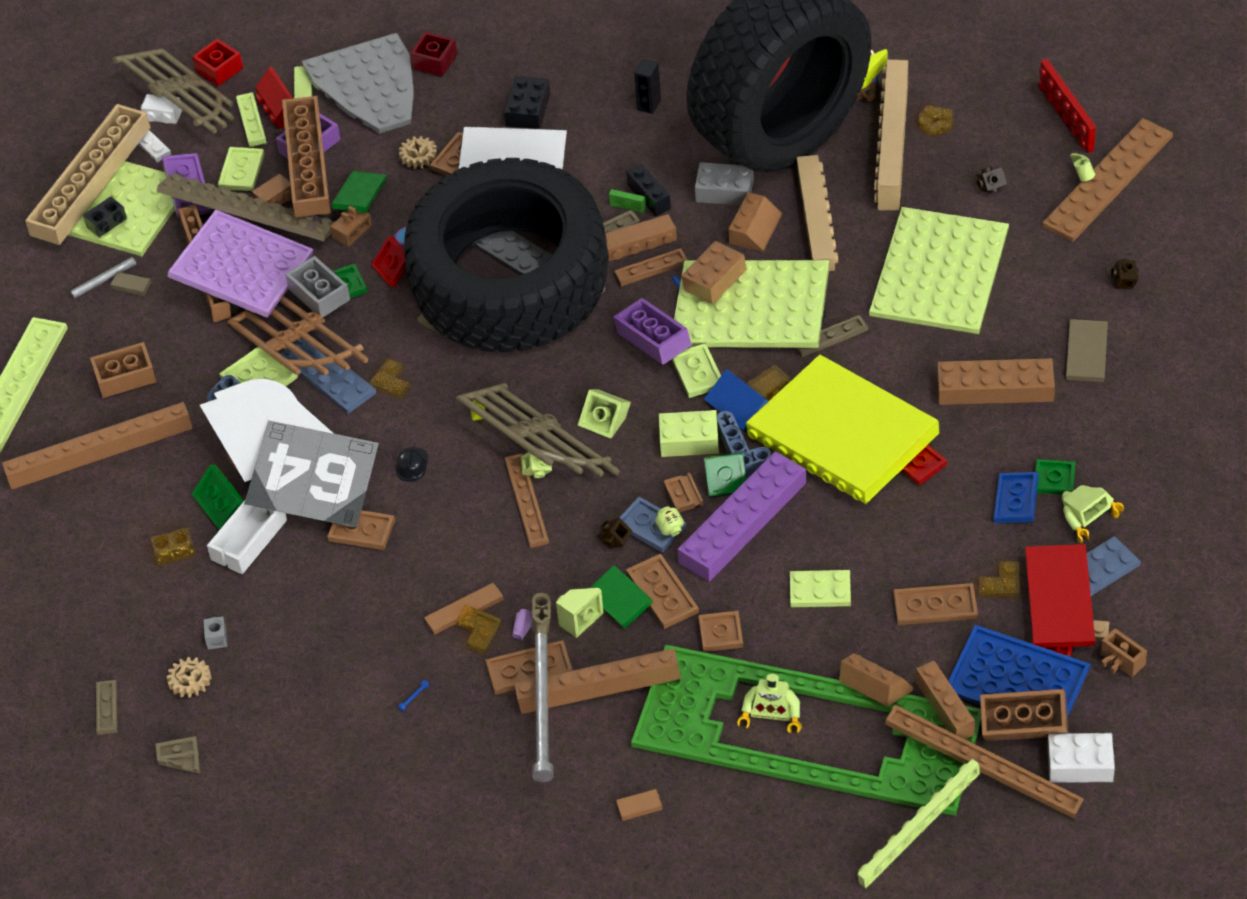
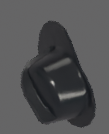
(411, 464)

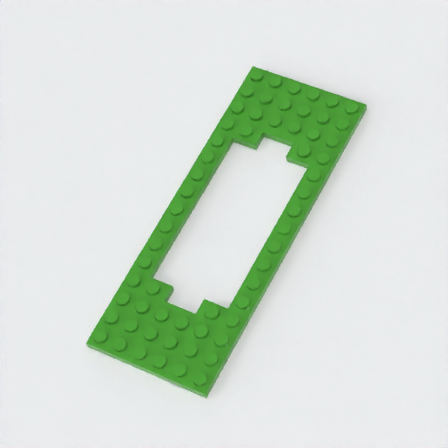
(679, 725)

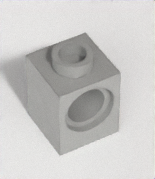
(215, 632)

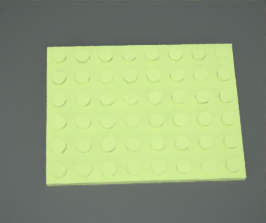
(939, 270)
(765, 307)

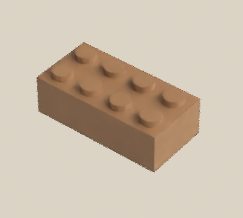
(1023, 715)

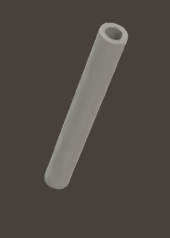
(105, 276)

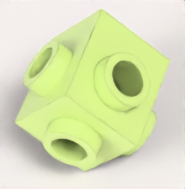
(533, 466)

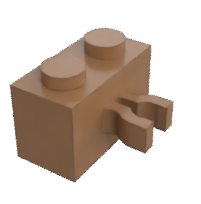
(350, 226)
(1123, 653)

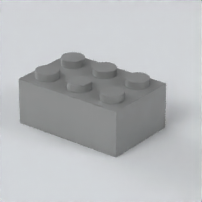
(723, 183)
(317, 286)

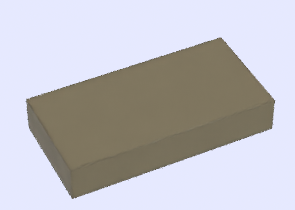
(130, 283)

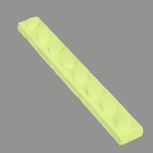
(918, 824)

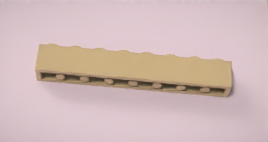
(815, 210)

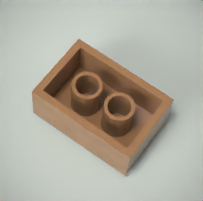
(714, 272)
(123, 370)

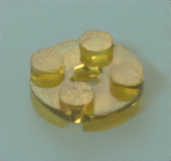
(931, 113)

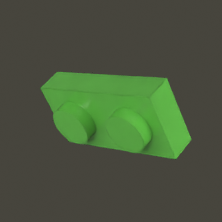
(627, 201)

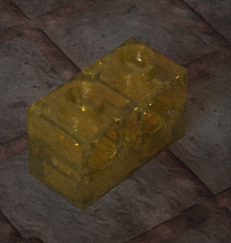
(173, 546)

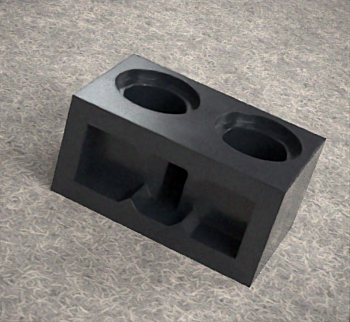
(104, 216)

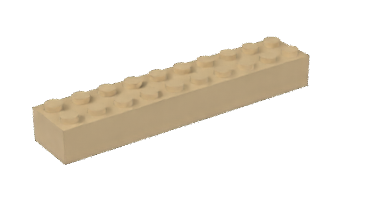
(891, 135)
(87, 174)

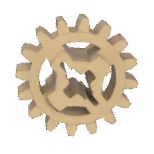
(417, 152)
(189, 677)

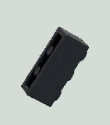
(647, 86)
(645, 185)

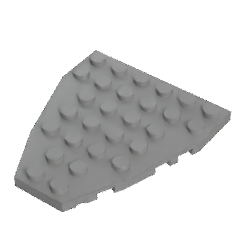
(368, 81)

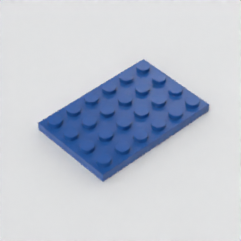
(1008, 665)

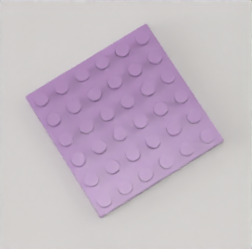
(239, 263)

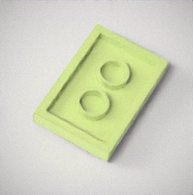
(241, 168)
(696, 370)
(820, 588)

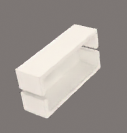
(245, 536)

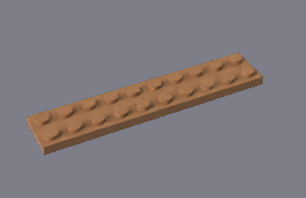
(1110, 179)

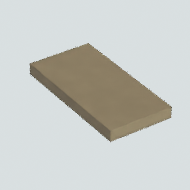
(1087, 350)

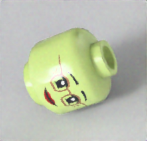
(669, 521)

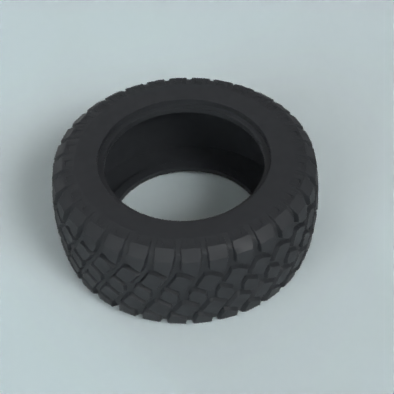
(807, 101)
(516, 309)

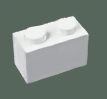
(160, 109)

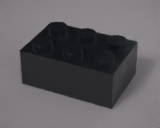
(527, 102)

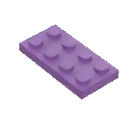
(188, 167)

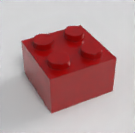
(217, 62)

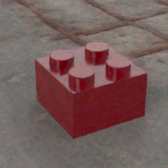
(433, 53)

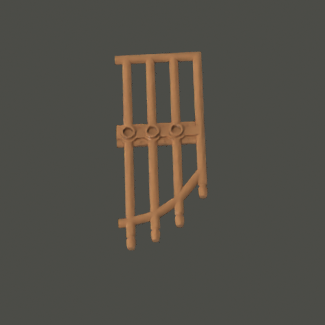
(298, 331)

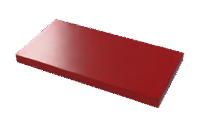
(1060, 596)

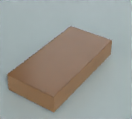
(639, 804)

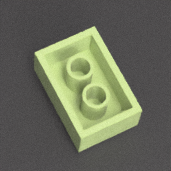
(688, 433)

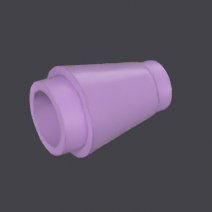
(522, 624)

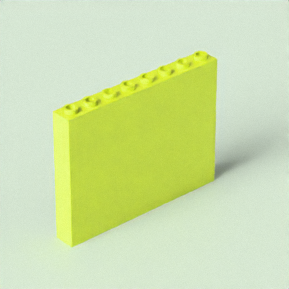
(842, 428)

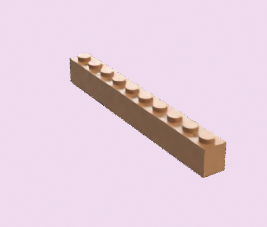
(97, 445)

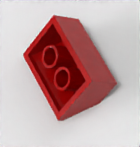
(270, 94)

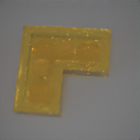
(386, 379)
(1003, 586)
(483, 627)

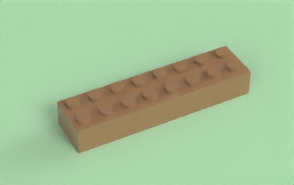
(306, 156)

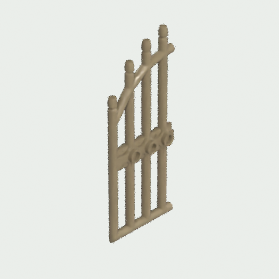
(179, 85)
(531, 428)

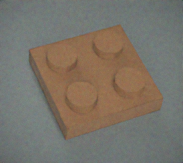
(720, 631)

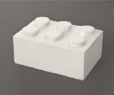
(1080, 757)

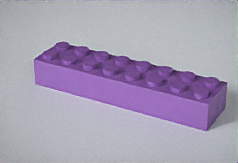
(741, 516)

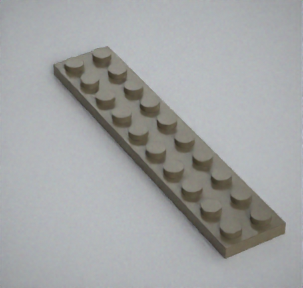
(244, 206)

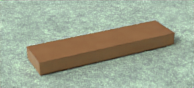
(650, 267)
(448, 615)

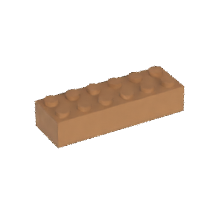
(995, 381)

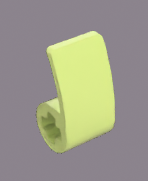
(1083, 167)

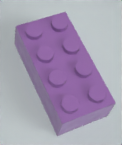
(652, 331)

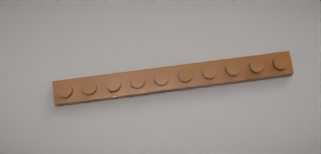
(989, 763)

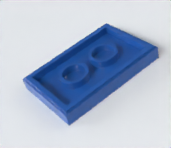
(736, 397)
(1016, 497)

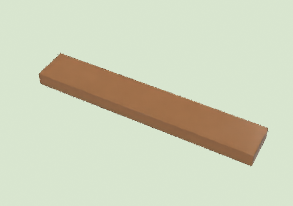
(526, 502)

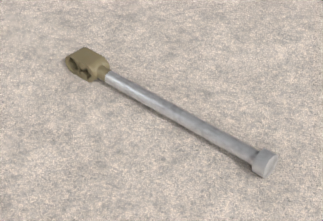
(541, 609)

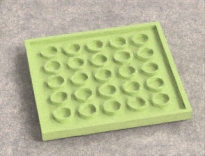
(145, 209)

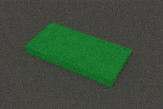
(359, 191)

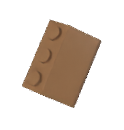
(754, 223)
(873, 680)

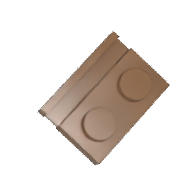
(683, 492)

